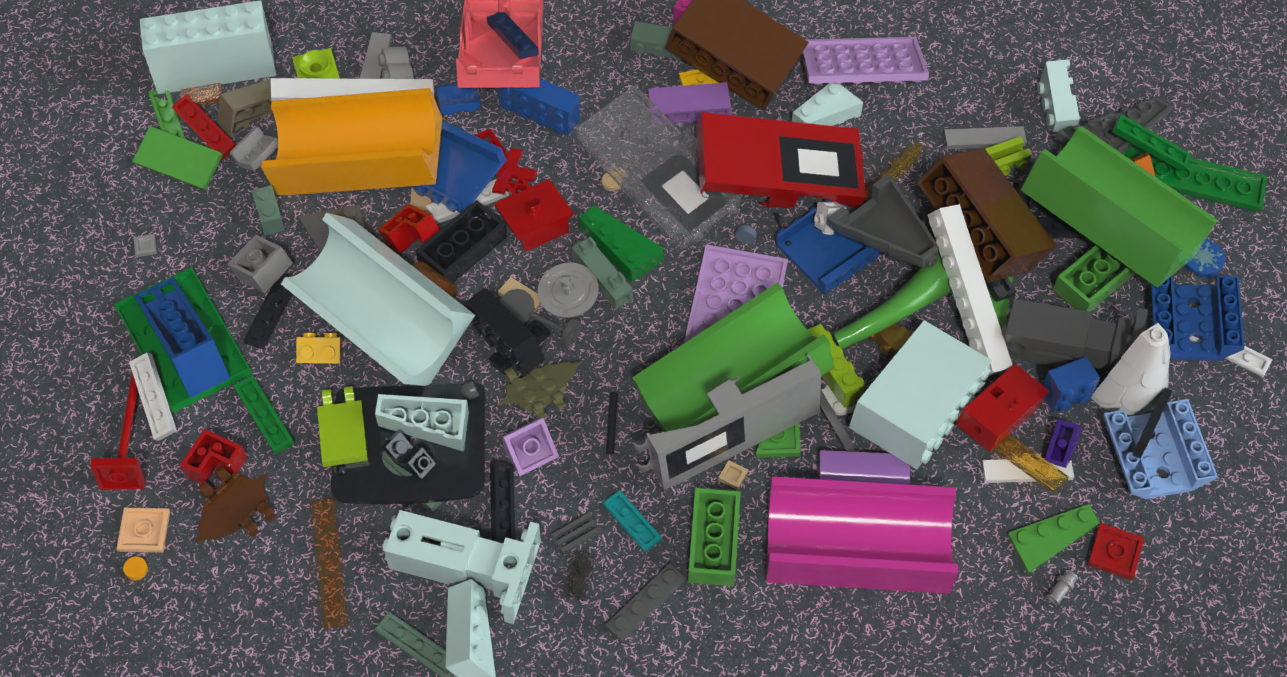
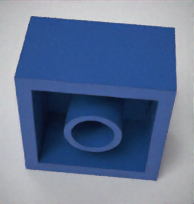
(1070, 384)

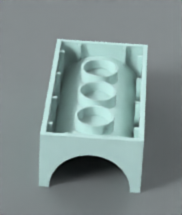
(381, 303)

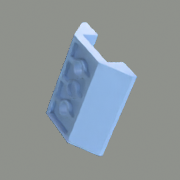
(1175, 448)

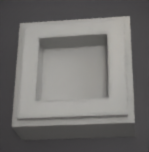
(145, 245)

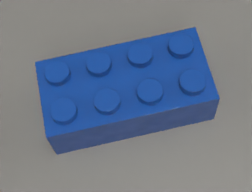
(544, 104)

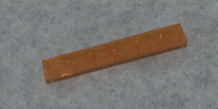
(329, 564)

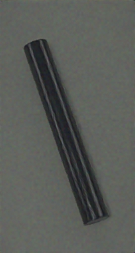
(611, 427)

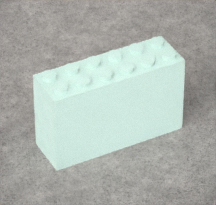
(208, 46)
(920, 394)

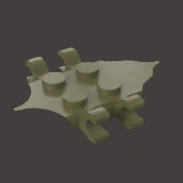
(539, 387)

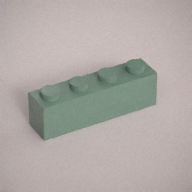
(651, 39)

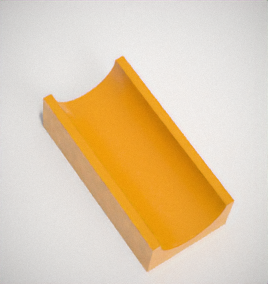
(355, 142)

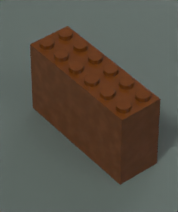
(737, 47)
(998, 220)

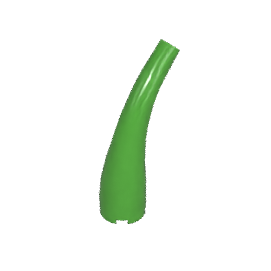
(921, 290)

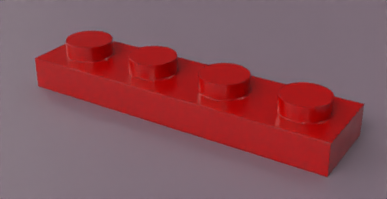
(203, 126)

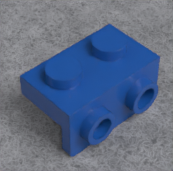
(456, 99)

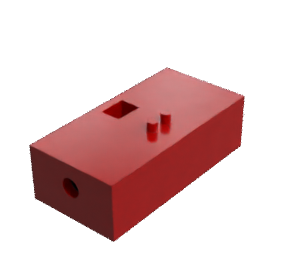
(1002, 407)

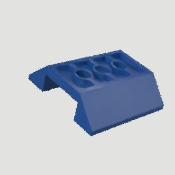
(1214, 321)

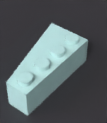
(425, 418)
(468, 632)

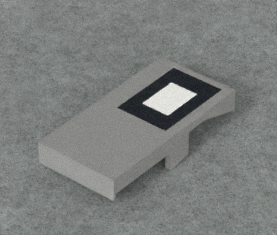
(741, 424)

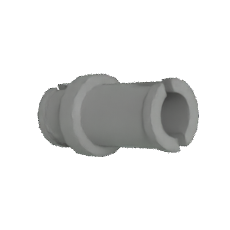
(1064, 584)

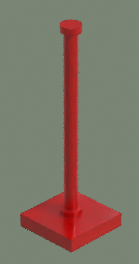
(121, 472)

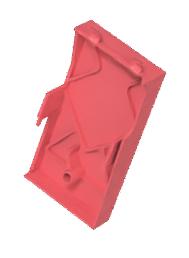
(485, 58)

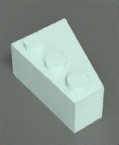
(1057, 96)
(829, 107)

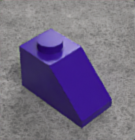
(1063, 443)

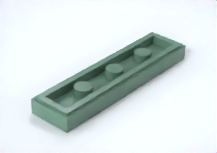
(414, 644)

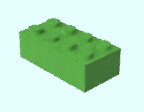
(1092, 279)
(714, 537)

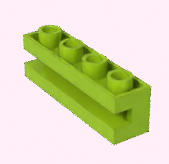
(1010, 154)

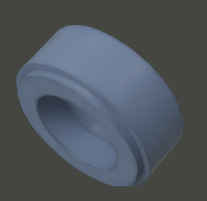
(746, 234)

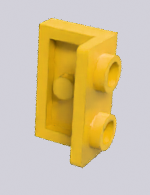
(318, 349)

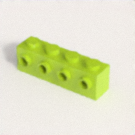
(842, 378)

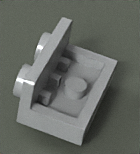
(254, 149)

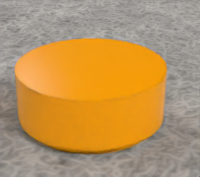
(135, 568)

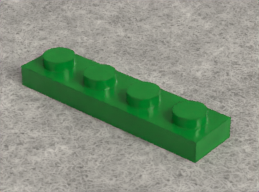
(1151, 143)
(263, 415)

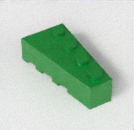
(620, 244)

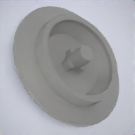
(568, 290)

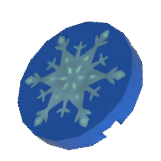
(1207, 261)

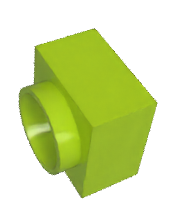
(316, 65)

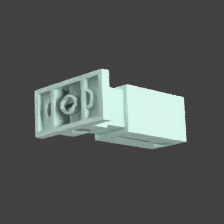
(458, 554)

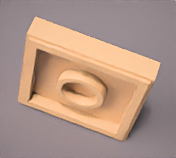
(143, 530)

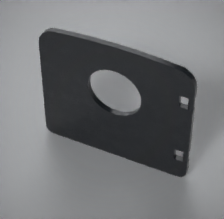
(453, 477)

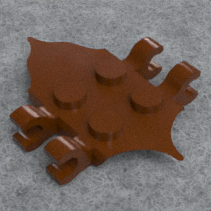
(232, 505)

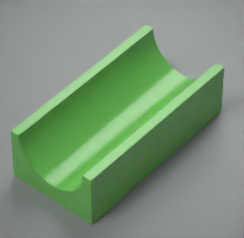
(1119, 206)
(750, 343)

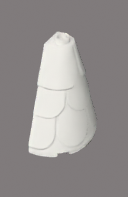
(1138, 376)

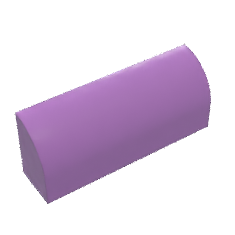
(688, 101)
(862, 467)

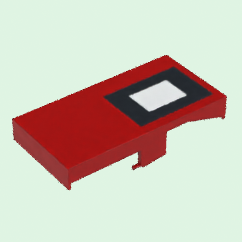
(779, 160)

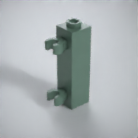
(610, 281)

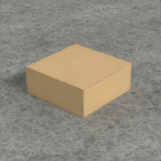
(733, 475)

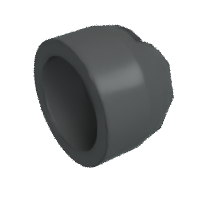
(469, 391)

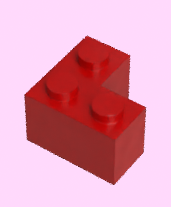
(408, 226)
(209, 453)

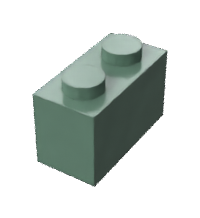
(268, 210)

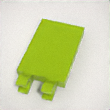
(341, 430)

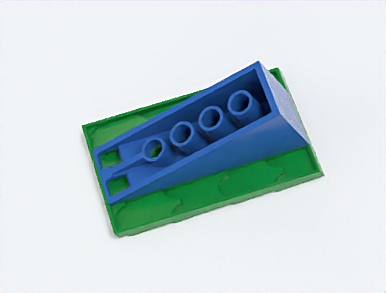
(185, 338)

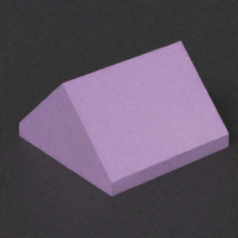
(530, 446)

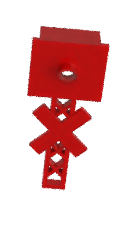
(535, 212)

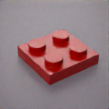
(1116, 551)

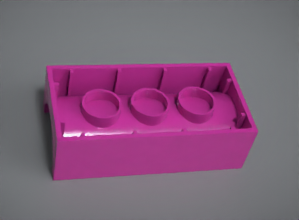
(860, 535)

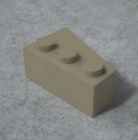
(243, 106)

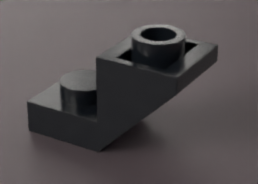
(411, 459)

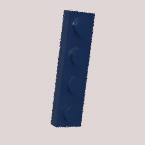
(512, 35)

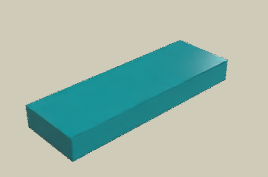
(632, 521)

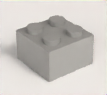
(260, 263)

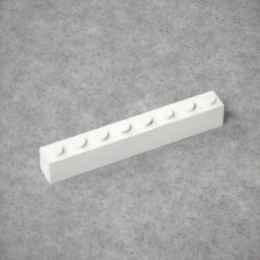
(315, 87)
(969, 286)

